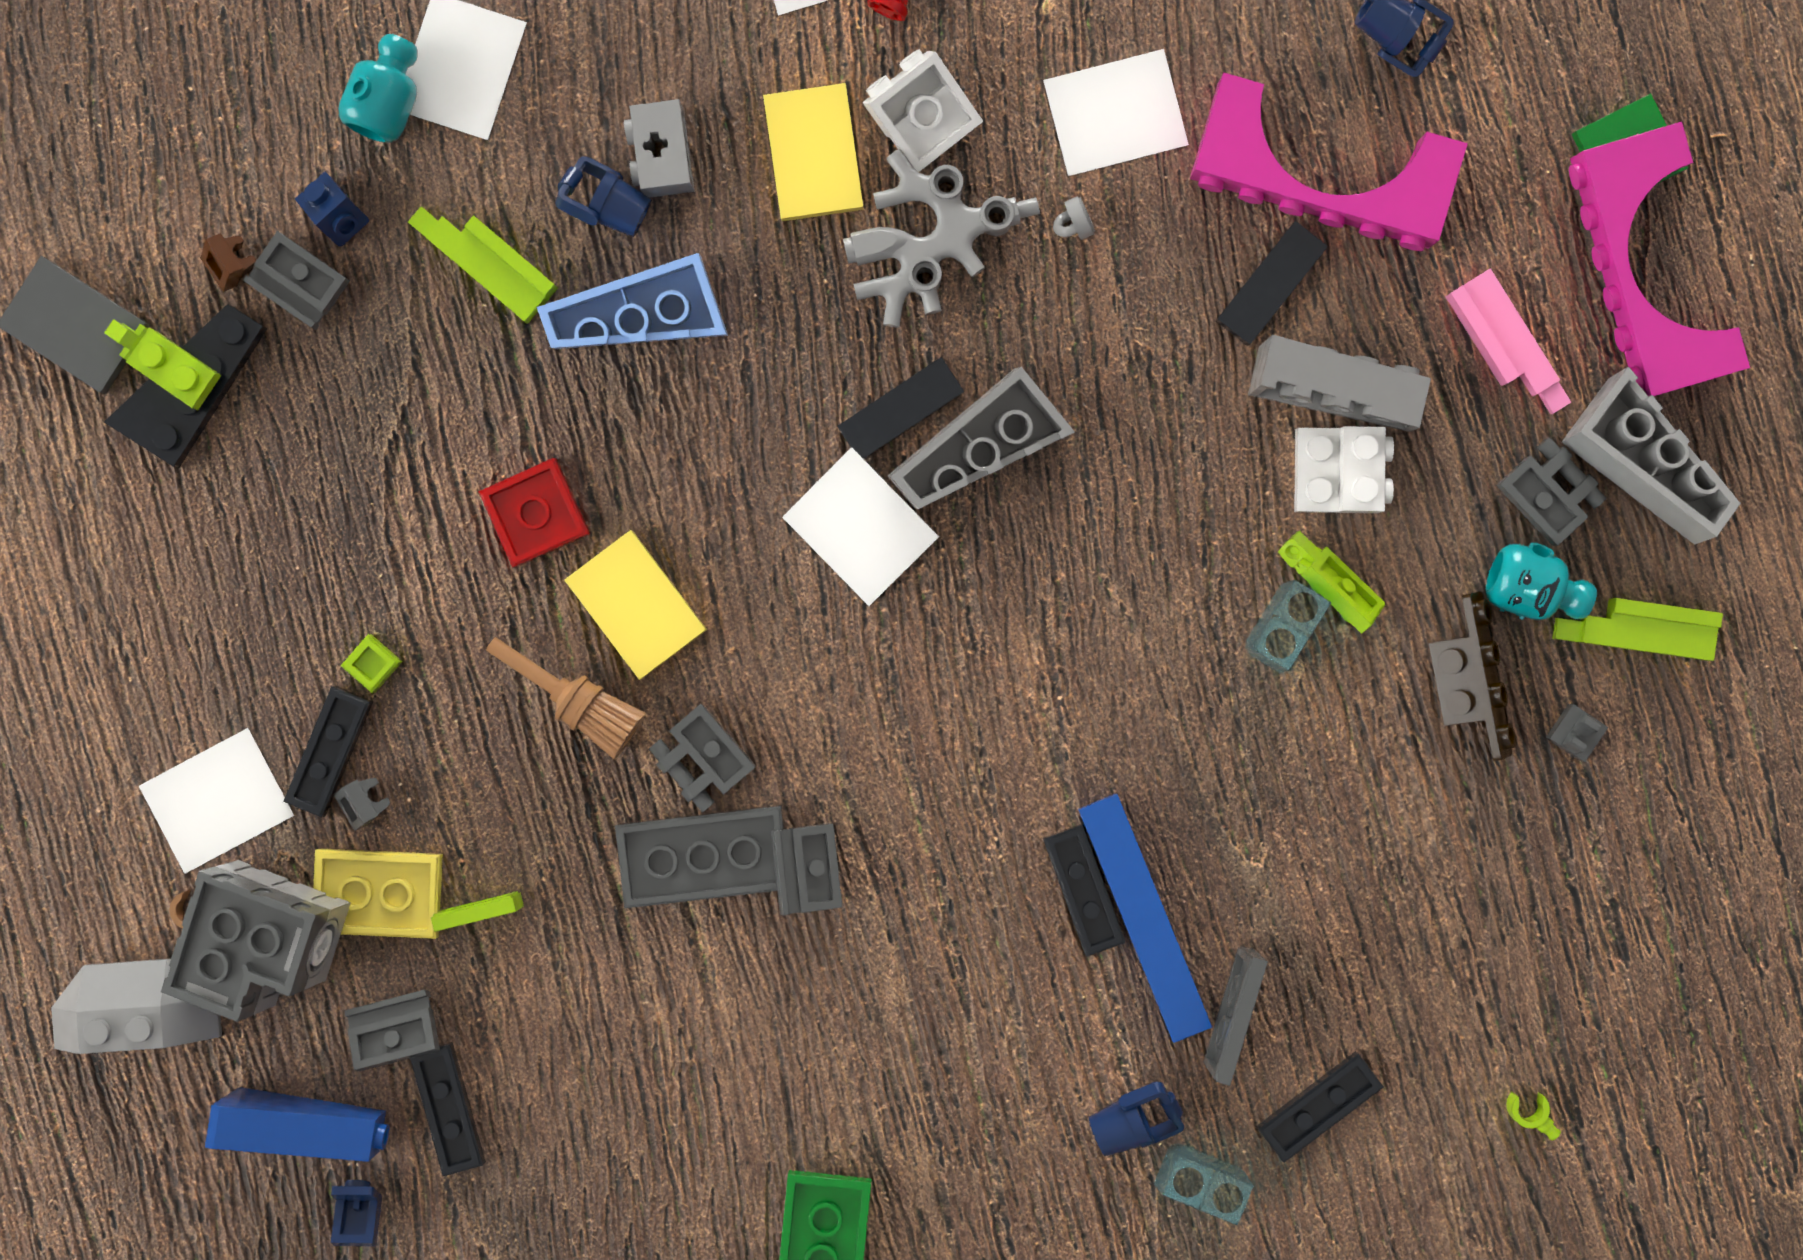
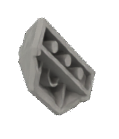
(124, 1010)

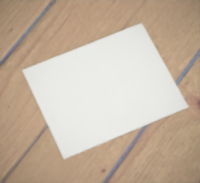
(463, 65)
(1115, 112)
(860, 526)
(216, 800)

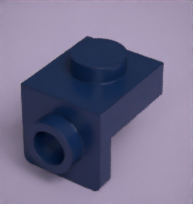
(331, 209)
(356, 1214)

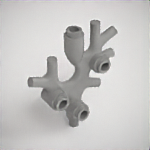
(952, 236)

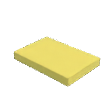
(813, 152)
(635, 604)
(387, 890)

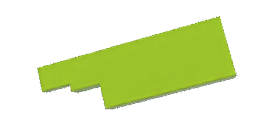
(489, 262)
(1647, 629)

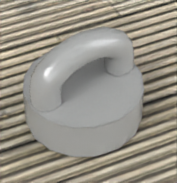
(1080, 218)

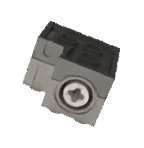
(251, 940)

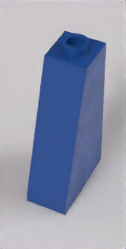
(295, 1126)

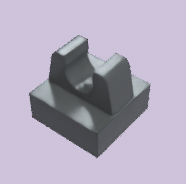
(1576, 732)
(356, 804)

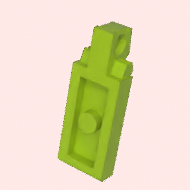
(164, 363)
(1333, 580)

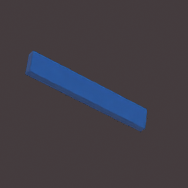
(1145, 918)

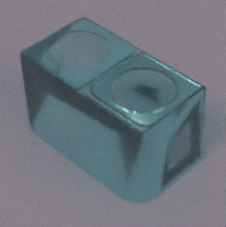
(1256, 641)
(1181, 1156)

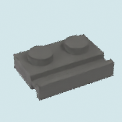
(296, 280)
(806, 869)
(392, 1030)

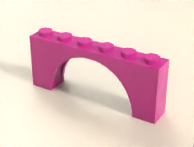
(1238, 159)
(1611, 187)

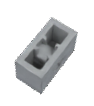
(665, 124)

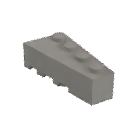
(1339, 383)
(991, 433)
(1650, 460)

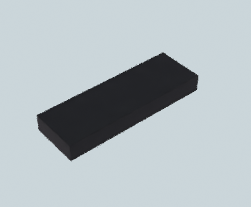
(1271, 283)
(901, 409)
(328, 751)
(1083, 890)
(1319, 1106)
(448, 1110)

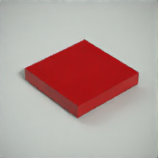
(534, 512)

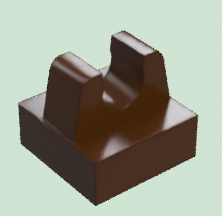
(222, 262)

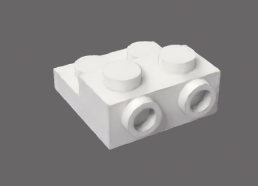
(921, 108)
(1342, 470)

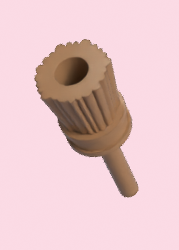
(579, 703)

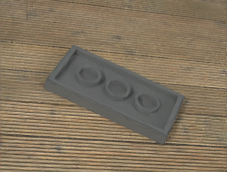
(698, 856)

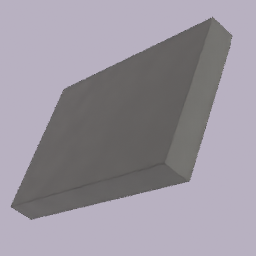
(68, 324)
(1234, 1014)

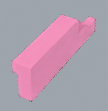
(1505, 339)

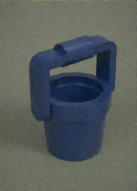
(1395, 23)
(613, 203)
(1125, 1125)

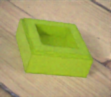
(371, 663)

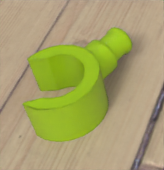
(1538, 1120)

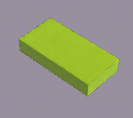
(477, 911)

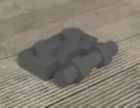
(1543, 500)
(711, 749)

